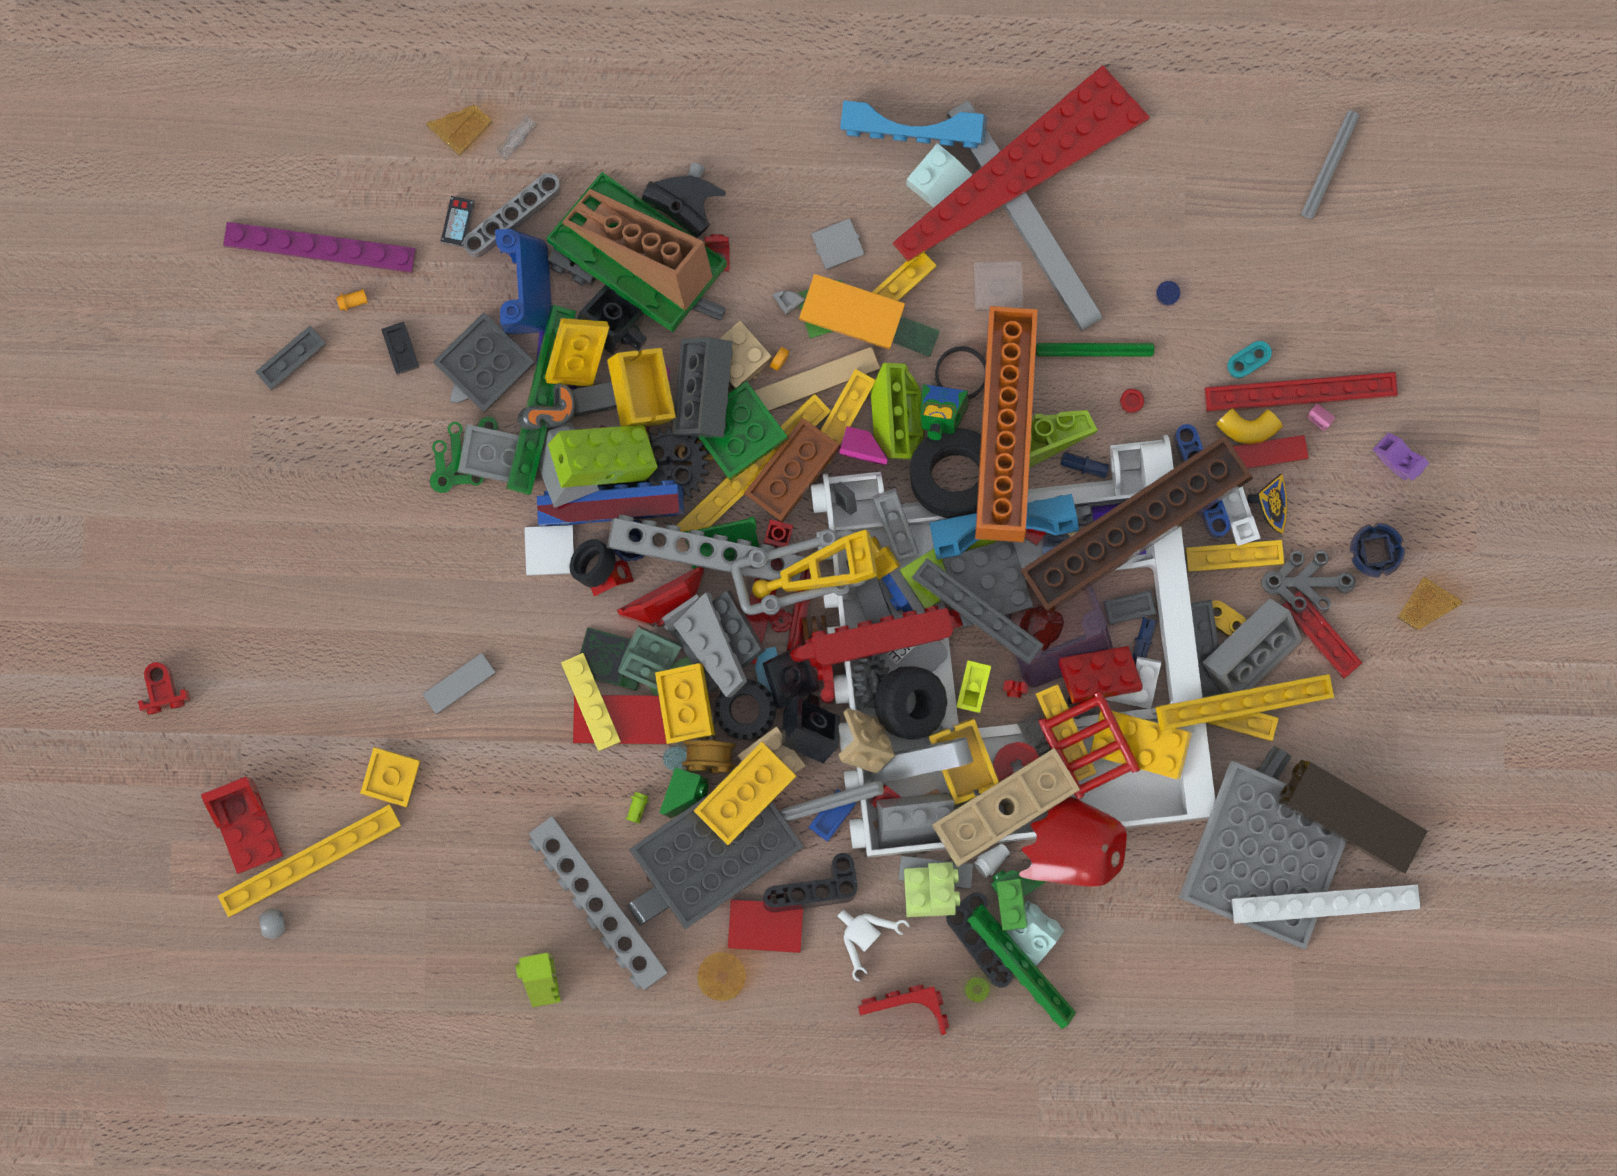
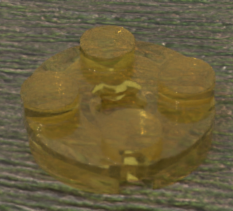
(708, 972)

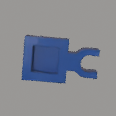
(898, 599)

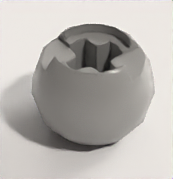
(272, 923)

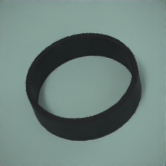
(956, 349)

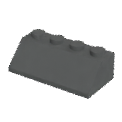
(702, 387)

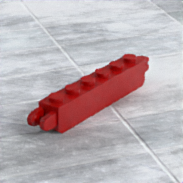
(877, 638)

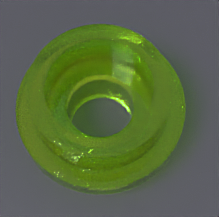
(969, 989)

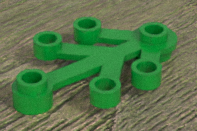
(449, 472)

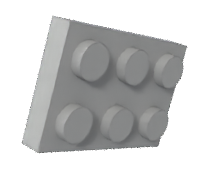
(487, 453)

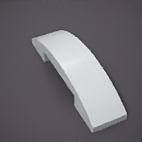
(1240, 517)

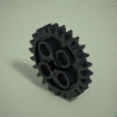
(671, 444)

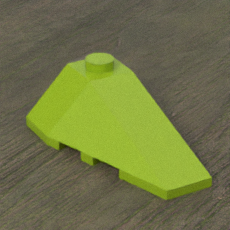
(1058, 432)

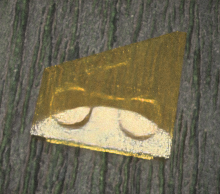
(460, 128)
(1427, 604)

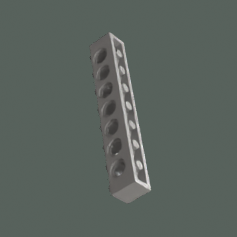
(620, 540)
(550, 831)

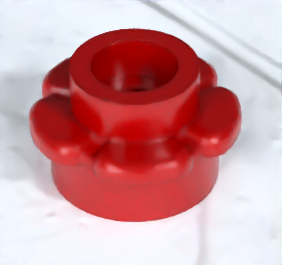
(774, 621)

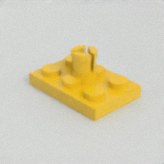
(576, 352)
(684, 703)

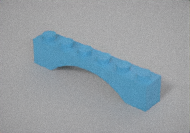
(961, 128)
(1049, 515)

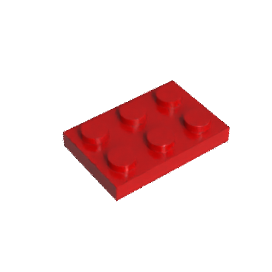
(1104, 670)

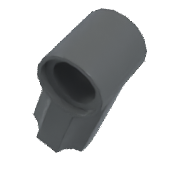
(1274, 763)

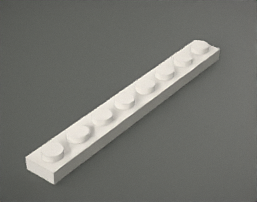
(1325, 904)

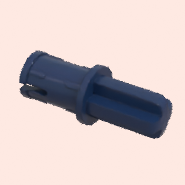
(1084, 465)
(1144, 638)

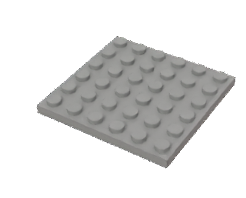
(1259, 851)

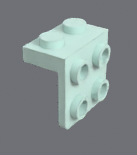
(1040, 934)

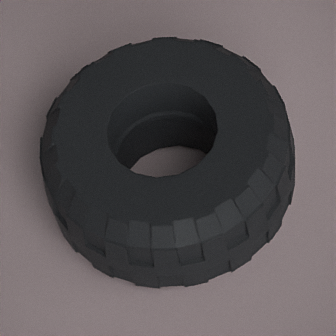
(893, 696)

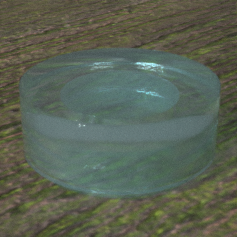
(674, 757)

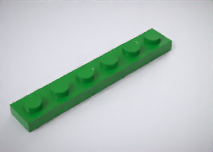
(1021, 966)

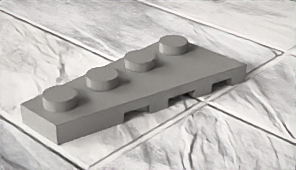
(706, 638)

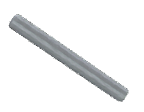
(1330, 164)
(832, 801)

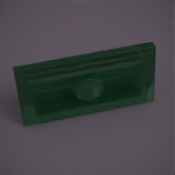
(916, 336)

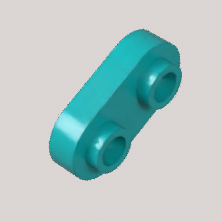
(1249, 360)

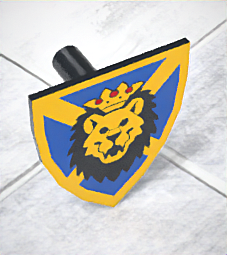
(1272, 503)

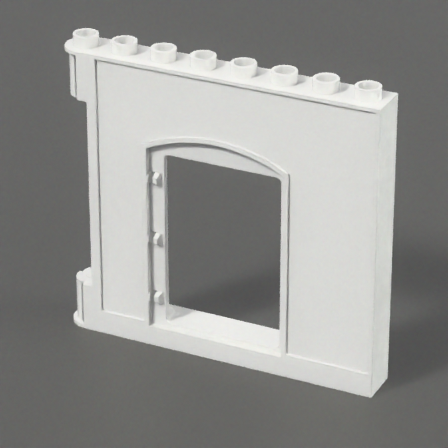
(1133, 798)

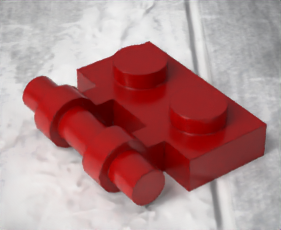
(828, 692)

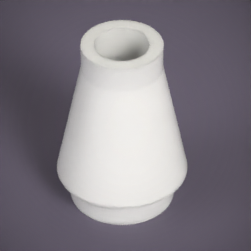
(991, 860)

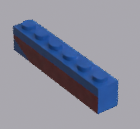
(605, 505)

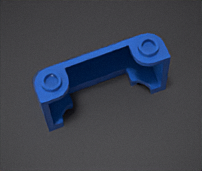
(532, 308)

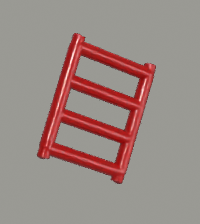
(1109, 722)

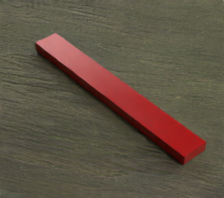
(1301, 391)

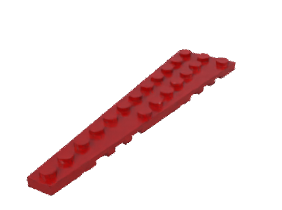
(1066, 133)

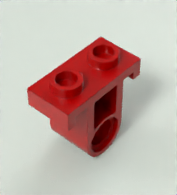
(161, 692)

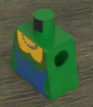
(942, 410)

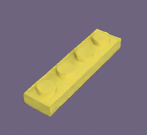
(591, 702)

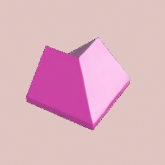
(862, 446)

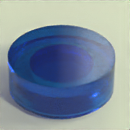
(1168, 293)

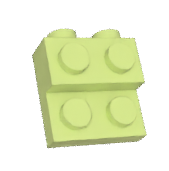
(931, 890)

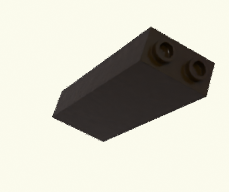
(1352, 816)

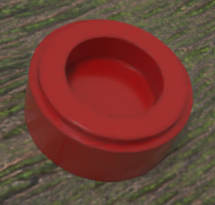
(1132, 401)

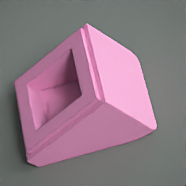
(1320, 417)

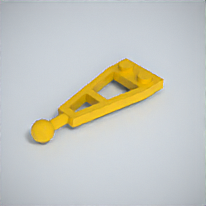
(860, 563)

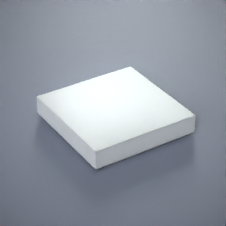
(548, 549)

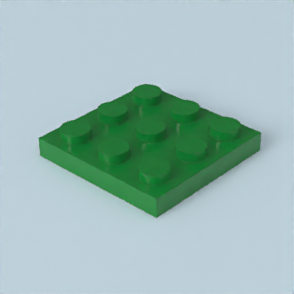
(748, 433)

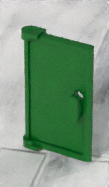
(735, 530)

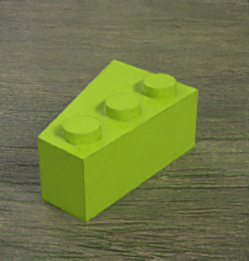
(539, 979)

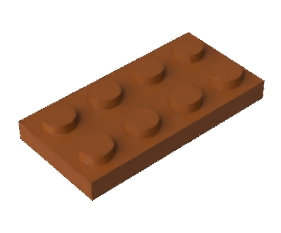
(792, 470)

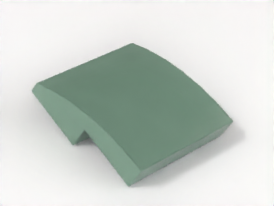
(648, 654)

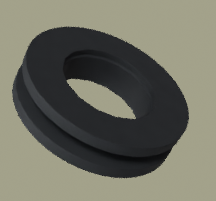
(927, 492)

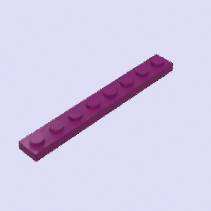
(319, 247)

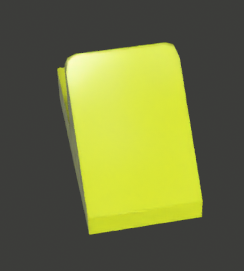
(973, 686)

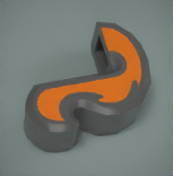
(564, 406)

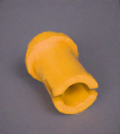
(351, 300)

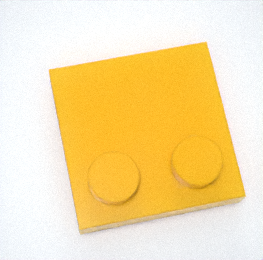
(390, 776)

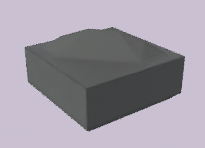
(845, 498)

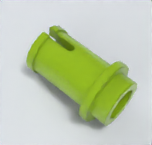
(637, 807)

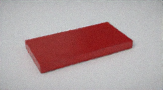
(634, 716)

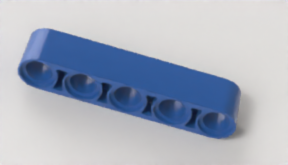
(1208, 515)

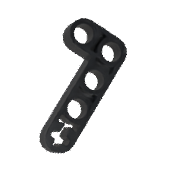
(808, 889)
(981, 945)

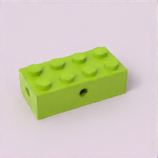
(602, 456)

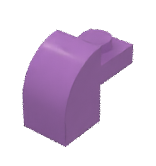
(1399, 457)

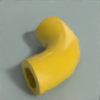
(1249, 431)

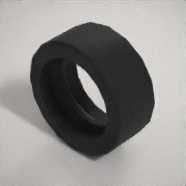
(582, 557)

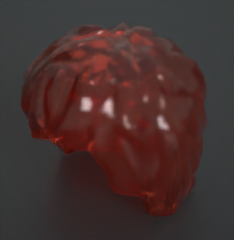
(1043, 625)

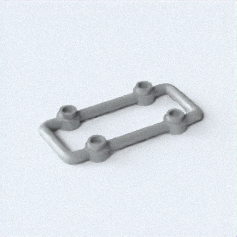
(758, 559)

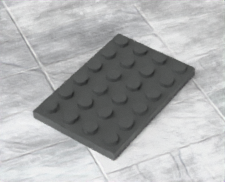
(700, 871)

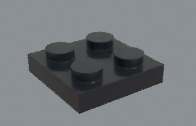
(789, 678)

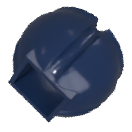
(1393, 547)

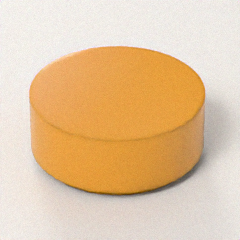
(779, 359)

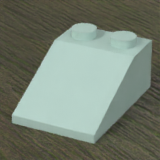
(937, 176)

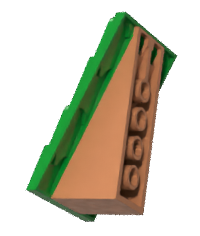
(636, 252)

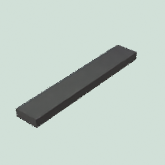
(977, 611)

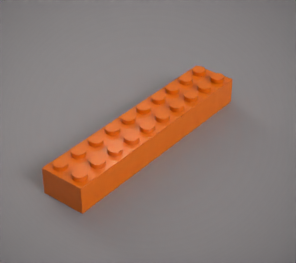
(1006, 424)

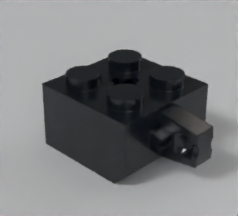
(621, 317)
(810, 728)

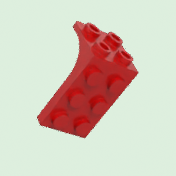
(917, 994)

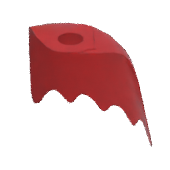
(1071, 845)

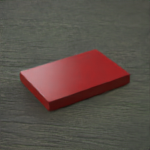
(758, 929)

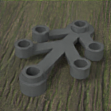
(1305, 582)

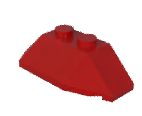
(661, 601)

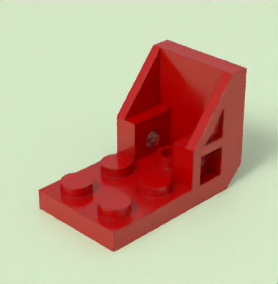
(243, 824)

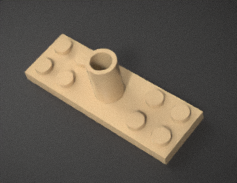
(1023, 797)

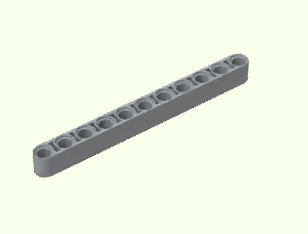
(1040, 242)

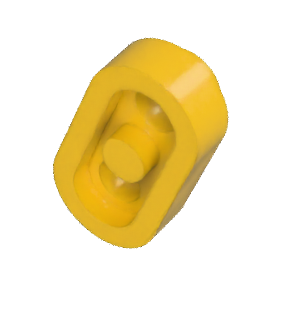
(1227, 617)

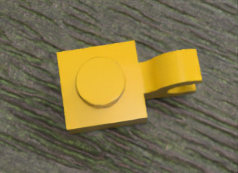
(884, 559)

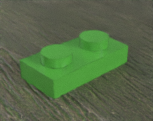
(1012, 905)

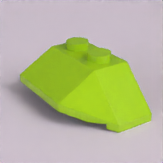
(896, 411)

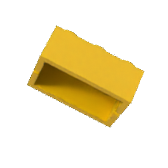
(641, 388)
(972, 776)

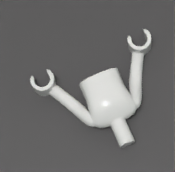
(863, 933)

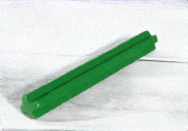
(1095, 349)

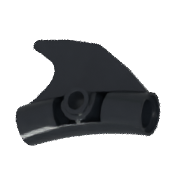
(691, 195)

